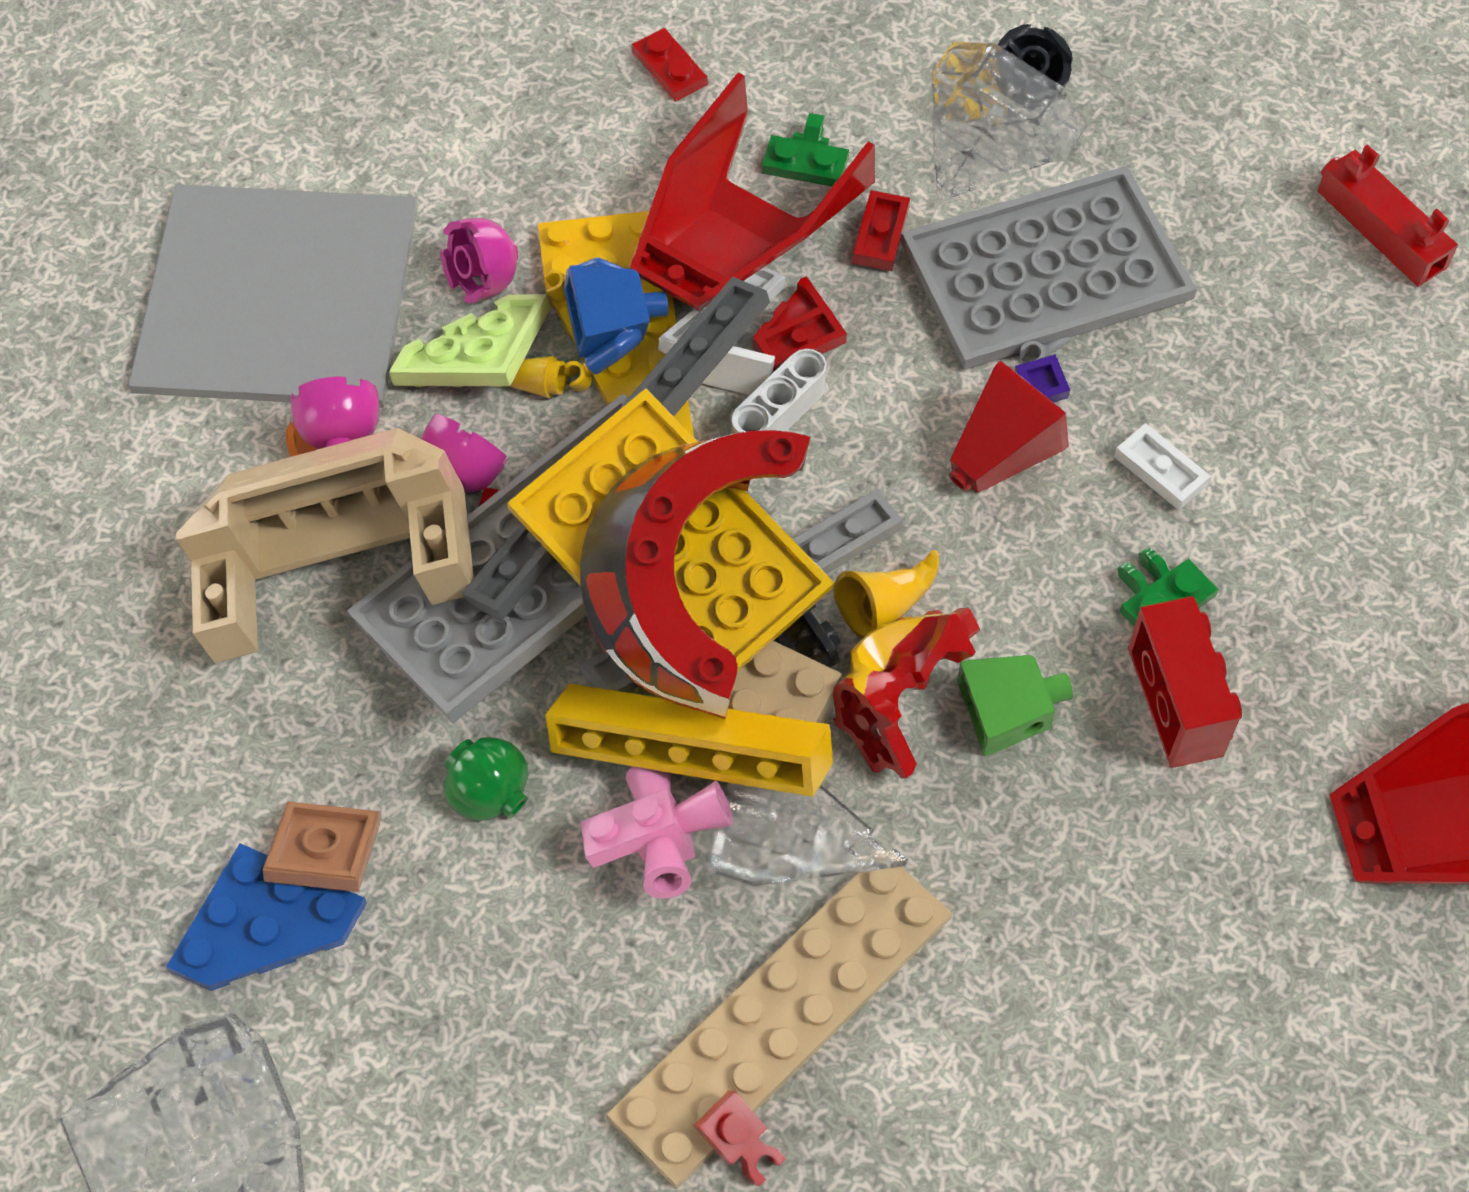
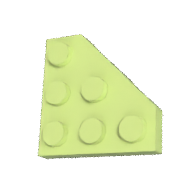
(475, 349)

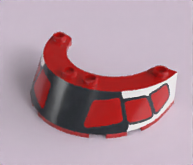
(631, 557)

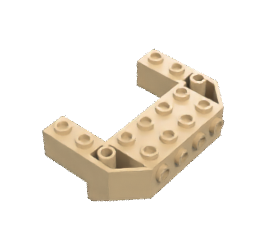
(318, 511)

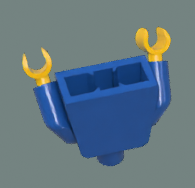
(605, 313)

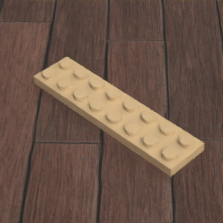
(779, 1015)

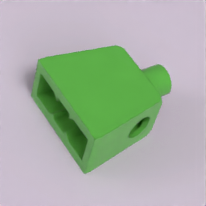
(1009, 699)

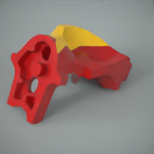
(884, 666)

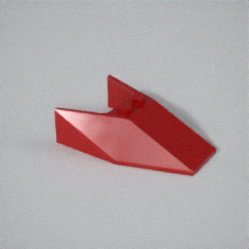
(713, 230)
(1411, 809)

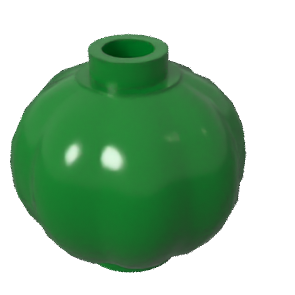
(486, 779)

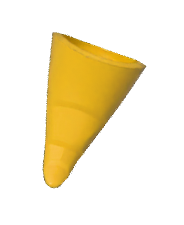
(888, 592)

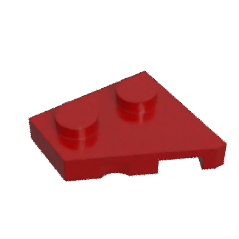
(798, 325)

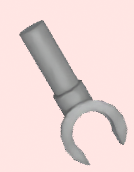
(1040, 350)

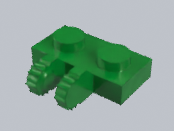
(1179, 583)

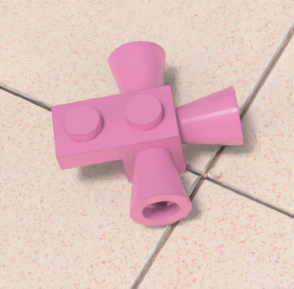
(656, 829)

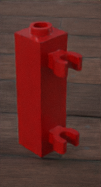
(1387, 216)

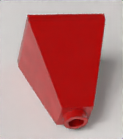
(1007, 432)

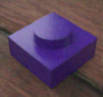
(1046, 377)

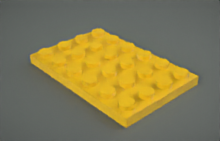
(732, 560)

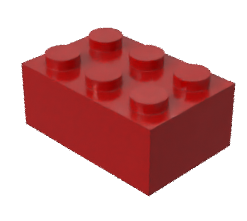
(1184, 681)

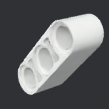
(785, 387)

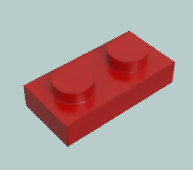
(669, 64)
(881, 230)

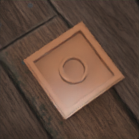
(322, 846)

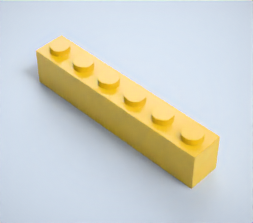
(675, 739)

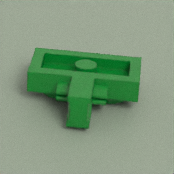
(806, 155)

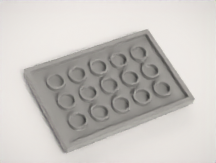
(1047, 266)

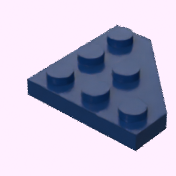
(260, 924)

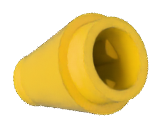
(541, 376)

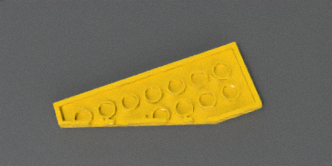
(614, 240)

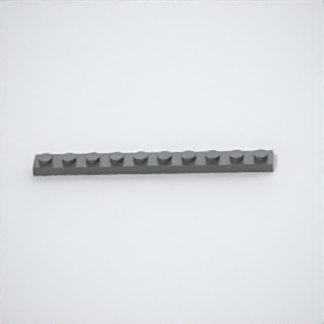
(672, 383)

